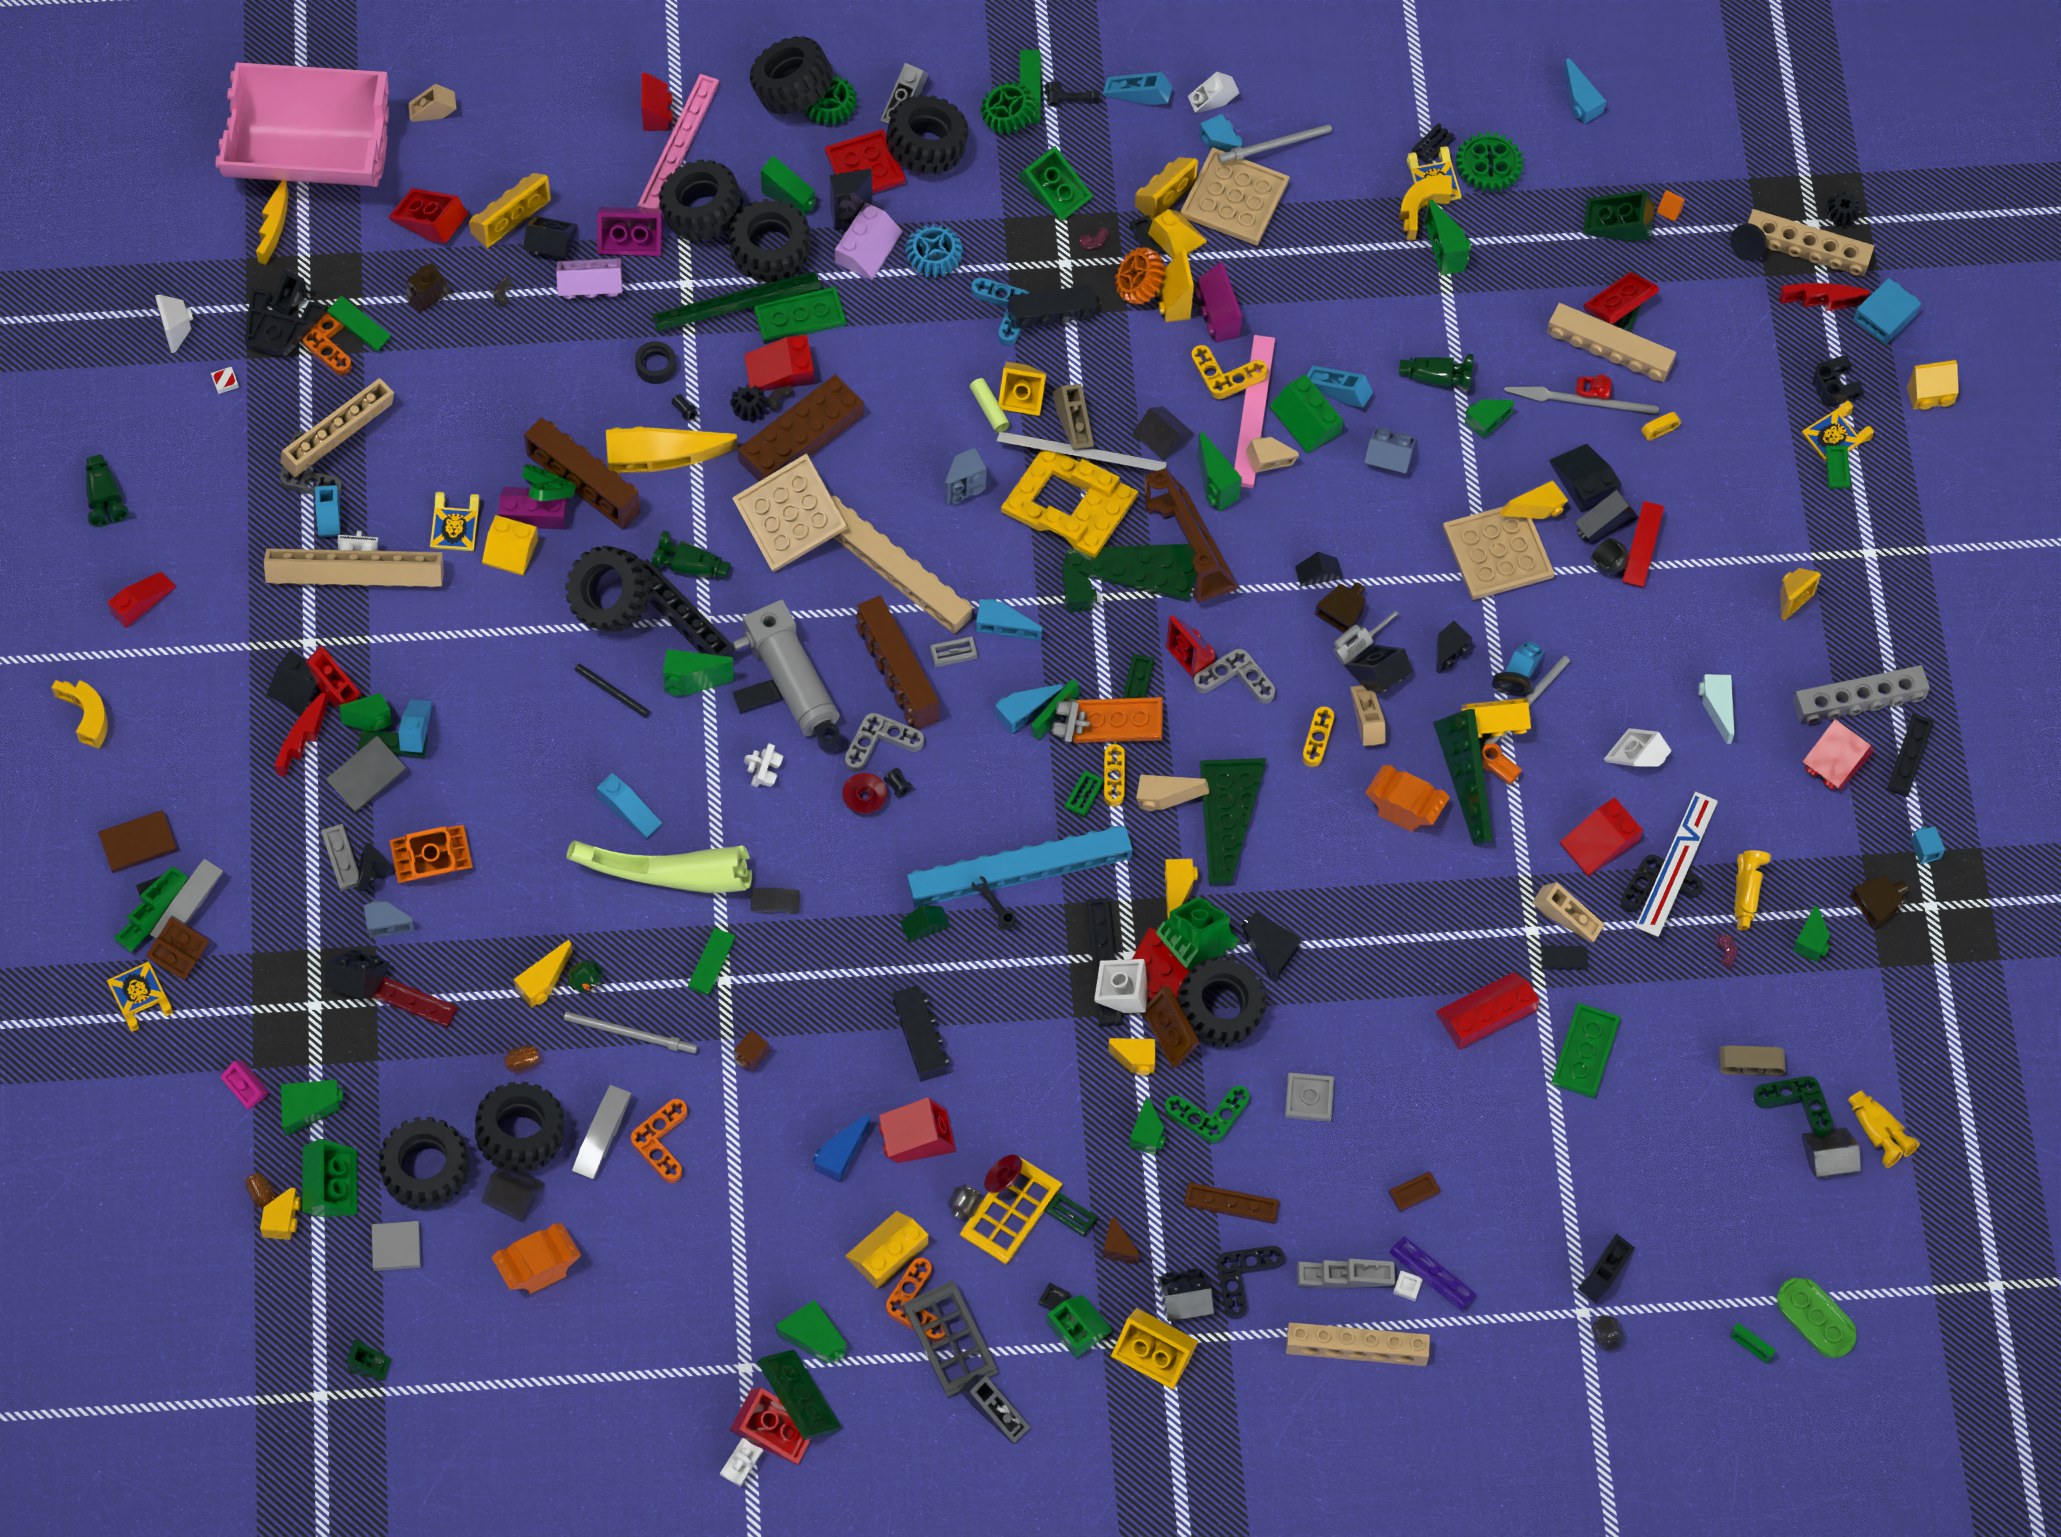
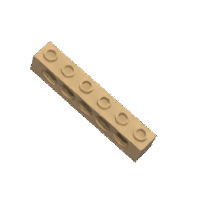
(1818, 241)
(337, 427)
(1357, 1344)

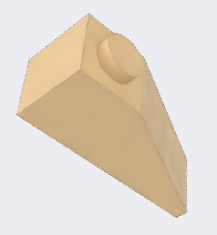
(1368, 716)
(1167, 791)
(1567, 911)

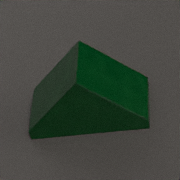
(924, 922)
(367, 1361)

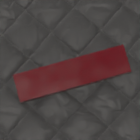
(415, 1002)

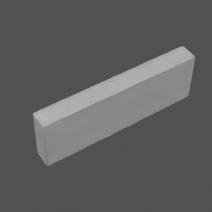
(341, 857)

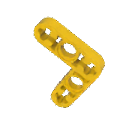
(1221, 379)

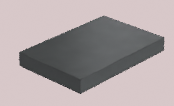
(366, 774)

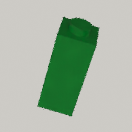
(783, 184)
(308, 1103)
(813, 1333)

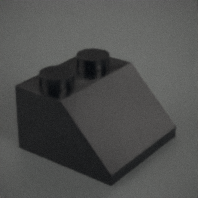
(549, 237)
(1380, 667)
(294, 683)

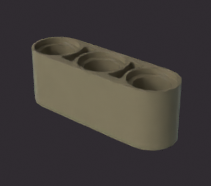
(1752, 1060)

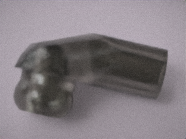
(500, 291)
(777, 395)

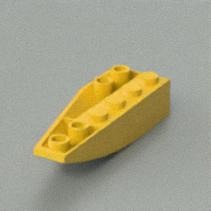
(663, 449)

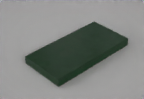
(798, 1394)

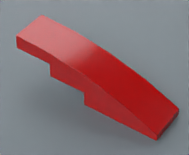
(1831, 295)
(1643, 544)
(304, 729)

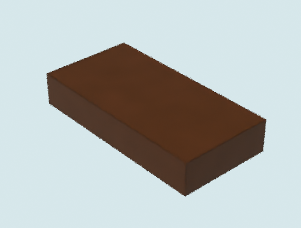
(1414, 1191)

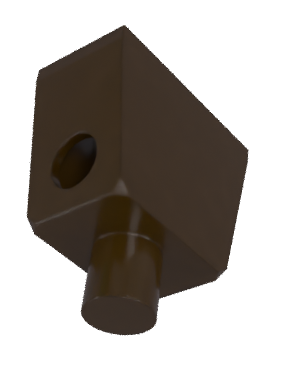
(426, 288)
(1342, 606)
(1879, 899)

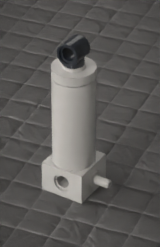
(773, 639)

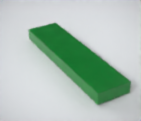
(1031, 77)

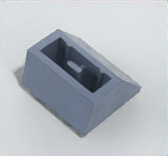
(1390, 450)
(965, 477)

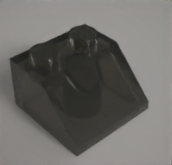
(1832, 1154)

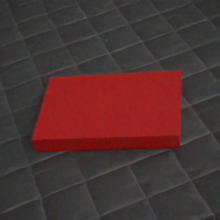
(1621, 298)

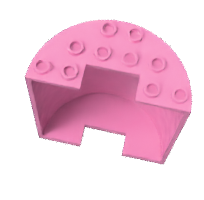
(305, 125)

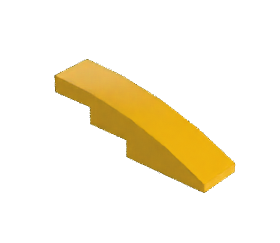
(274, 218)

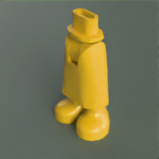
(1748, 886)
(1882, 1129)

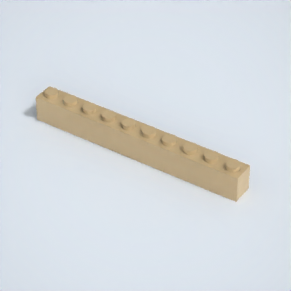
(902, 571)

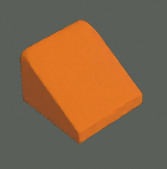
(1670, 205)

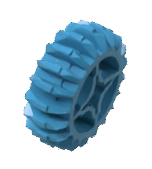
(932, 244)

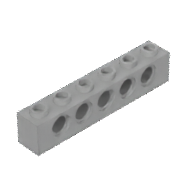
(1848, 691)

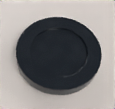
(1748, 241)
(1511, 683)

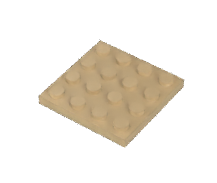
(1235, 197)
(790, 512)
(1497, 552)

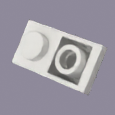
(1213, 93)

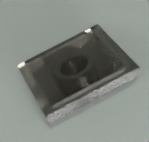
(1162, 432)
(512, 1192)

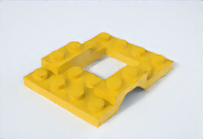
(1095, 515)

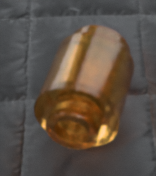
(521, 1058)
(259, 1190)

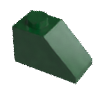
(1077, 590)

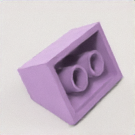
(867, 242)
(589, 277)

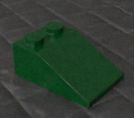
(1620, 216)

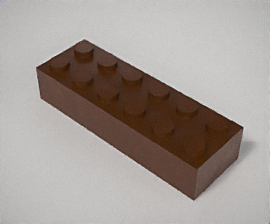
(802, 429)
(593, 480)
(897, 663)

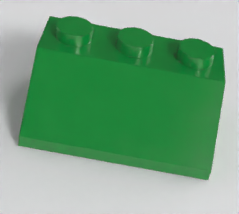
(1306, 414)
(329, 1179)

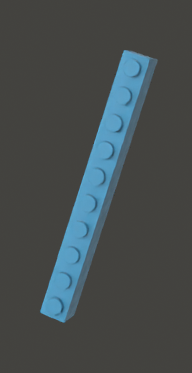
(1020, 866)

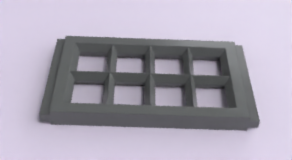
(929, 1299)

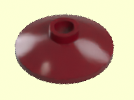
(861, 785)
(1003, 1173)

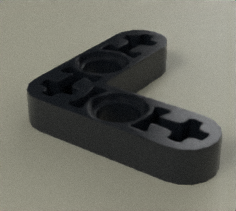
(1650, 877)
(1234, 1274)

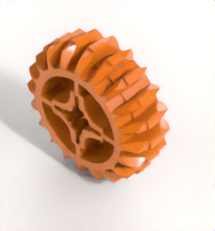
(1140, 275)

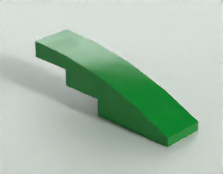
(155, 902)

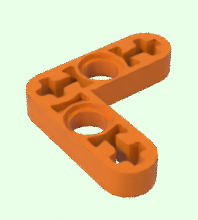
(322, 338)
(652, 1142)
(901, 1297)

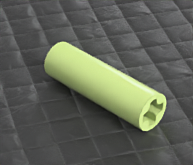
(989, 405)

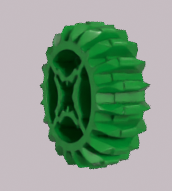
(829, 108)
(995, 109)

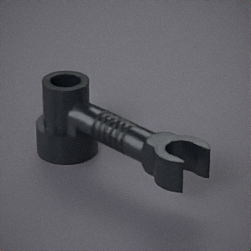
(1054, 95)
(1000, 910)

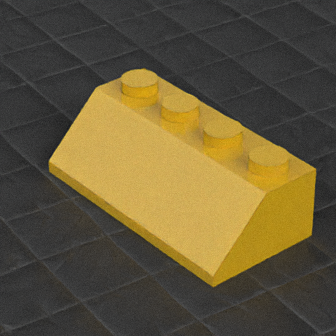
(510, 209)

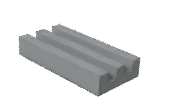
(953, 655)

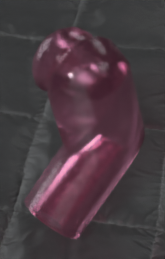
(1094, 242)
(1730, 948)

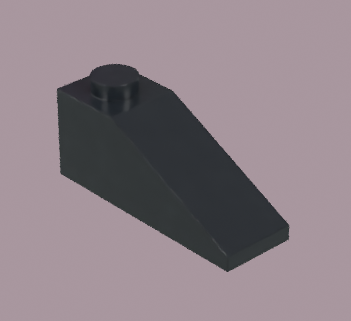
(1606, 1268)
(994, 1407)

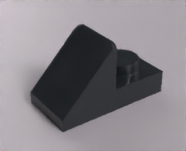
(371, 865)

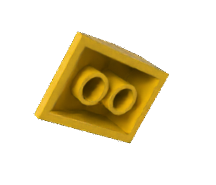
(1177, 290)

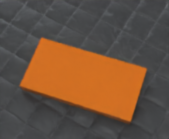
(1121, 720)

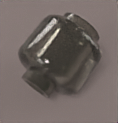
(964, 1202)
(1607, 1333)

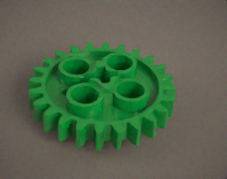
(1509, 162)

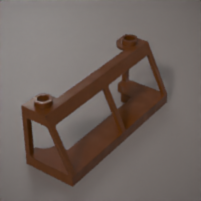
(1207, 556)

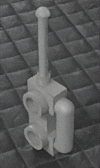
(1360, 640)

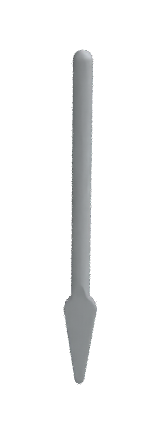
(1542, 394)

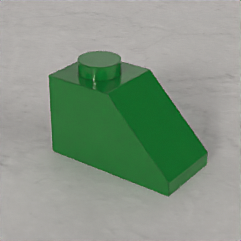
(1488, 415)
(366, 713)
(1813, 937)
(1148, 1130)

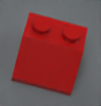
(655, 104)

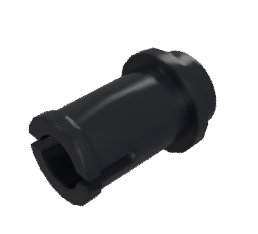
(688, 411)

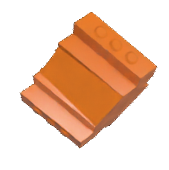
(1405, 798)
(430, 853)
(537, 1259)

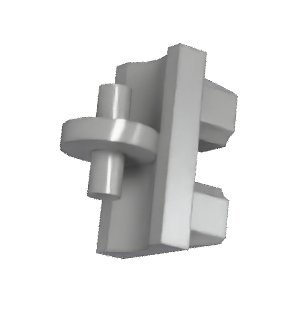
(1066, 729)

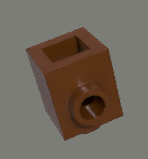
(751, 1051)

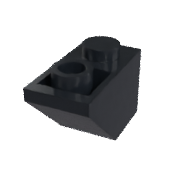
(1450, 645)

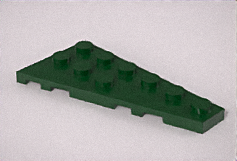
(1147, 568)
(1463, 757)
(1228, 811)

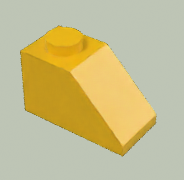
(1134, 1054)

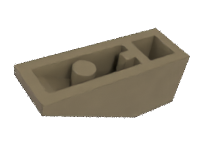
(1073, 415)

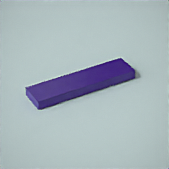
(1432, 1273)

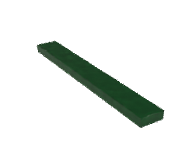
(736, 301)

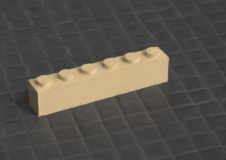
(1611, 342)

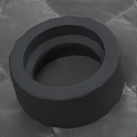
(651, 348)

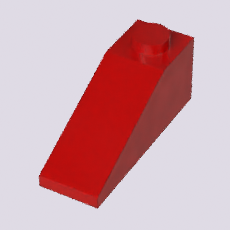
(139, 597)
(331, 678)

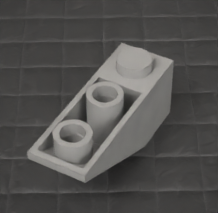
(908, 84)

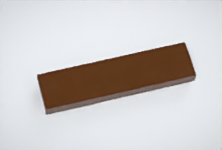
(1231, 1203)

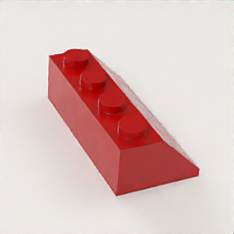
(1488, 1009)

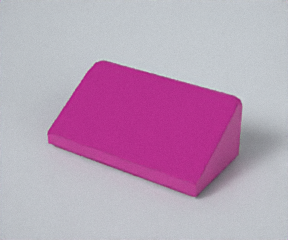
(244, 1084)

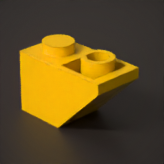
(279, 1216)

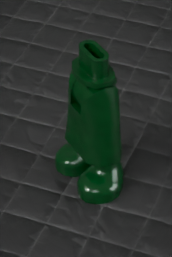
(1439, 371)
(103, 487)
(688, 559)

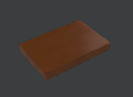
(137, 841)
(1170, 1027)

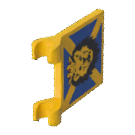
(1835, 431)
(137, 991)

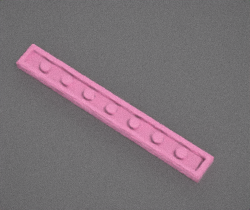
(680, 138)
(1253, 409)

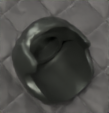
(1610, 556)

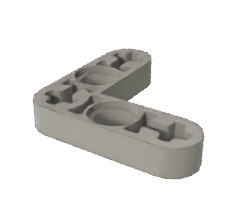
(1239, 669)
(880, 732)

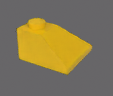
(1175, 233)
(1022, 389)
(1797, 590)

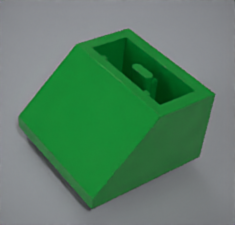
(1077, 1325)

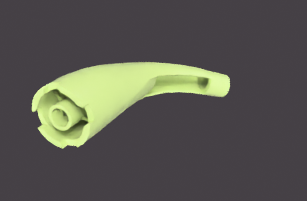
(698, 871)

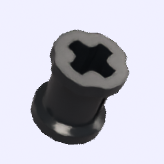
(898, 782)

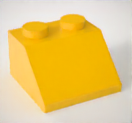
(1933, 385)
(509, 545)

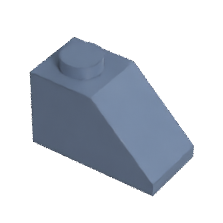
(386, 919)

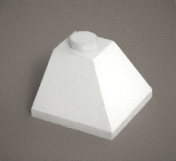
(174, 319)
(1639, 749)
(1122, 985)

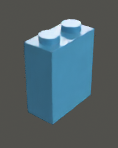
(1887, 311)

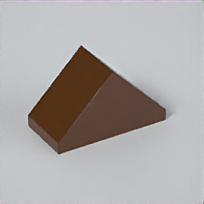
(1118, 1245)

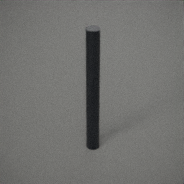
(612, 690)

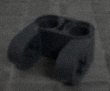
(1832, 383)

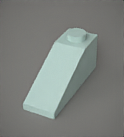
(1718, 702)

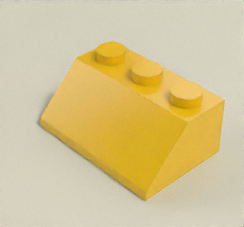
(1167, 187)
(1501, 716)
(888, 1248)
(1154, 1348)

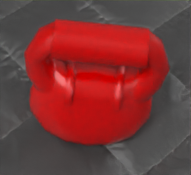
(1599, 386)

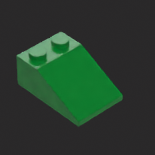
(1055, 184)
(1447, 240)
(1219, 477)
(694, 672)

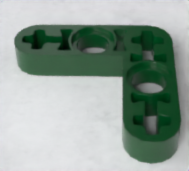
(1805, 1096)

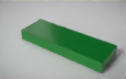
(358, 324)
(1048, 716)
(711, 962)

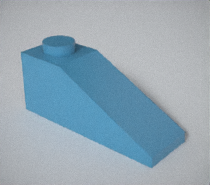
(1139, 88)
(1583, 97)
(1341, 385)
(1002, 620)
(1024, 706)
(414, 725)
(627, 806)

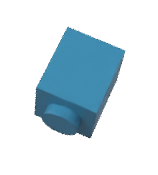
(1927, 844)

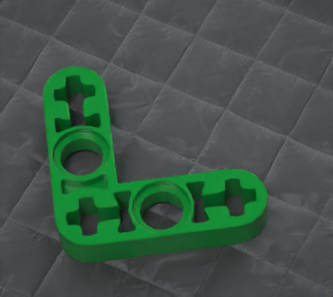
(546, 484)
(1213, 1121)

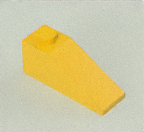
(1537, 503)
(1178, 881)
(539, 980)

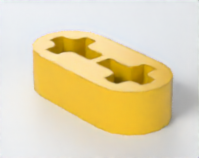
(1661, 426)

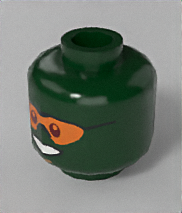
(585, 976)

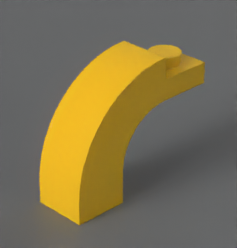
(1431, 188)
(94, 722)

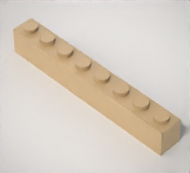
(353, 567)

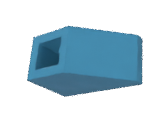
(1219, 134)
(327, 511)
(1525, 659)

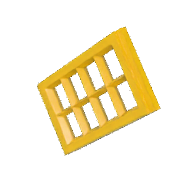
(989, 1246)

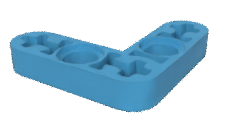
(985, 296)

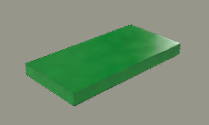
(800, 315)
(1585, 1050)

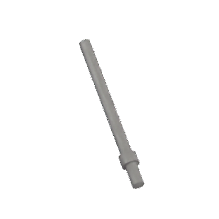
(1239, 152)
(1538, 689)
(672, 1043)

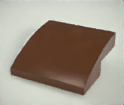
(178, 947)

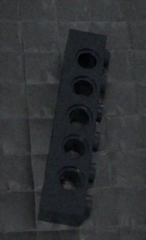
(686, 616)

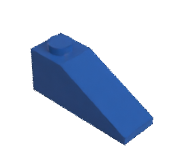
(839, 1150)

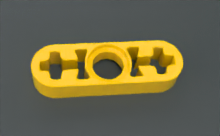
(1320, 745)
(1109, 783)

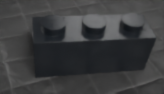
(848, 195)

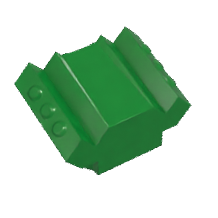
(1197, 932)

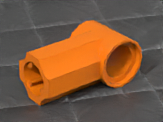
(1500, 765)

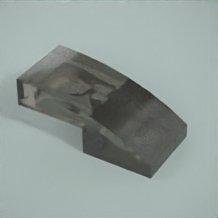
(775, 899)

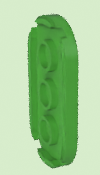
(1816, 1317)

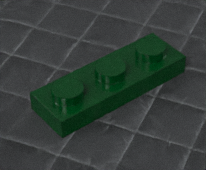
(391, 740)

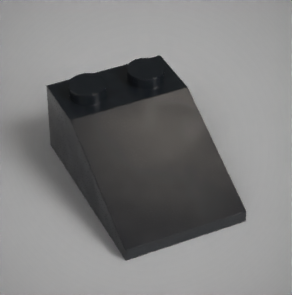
(1585, 476)

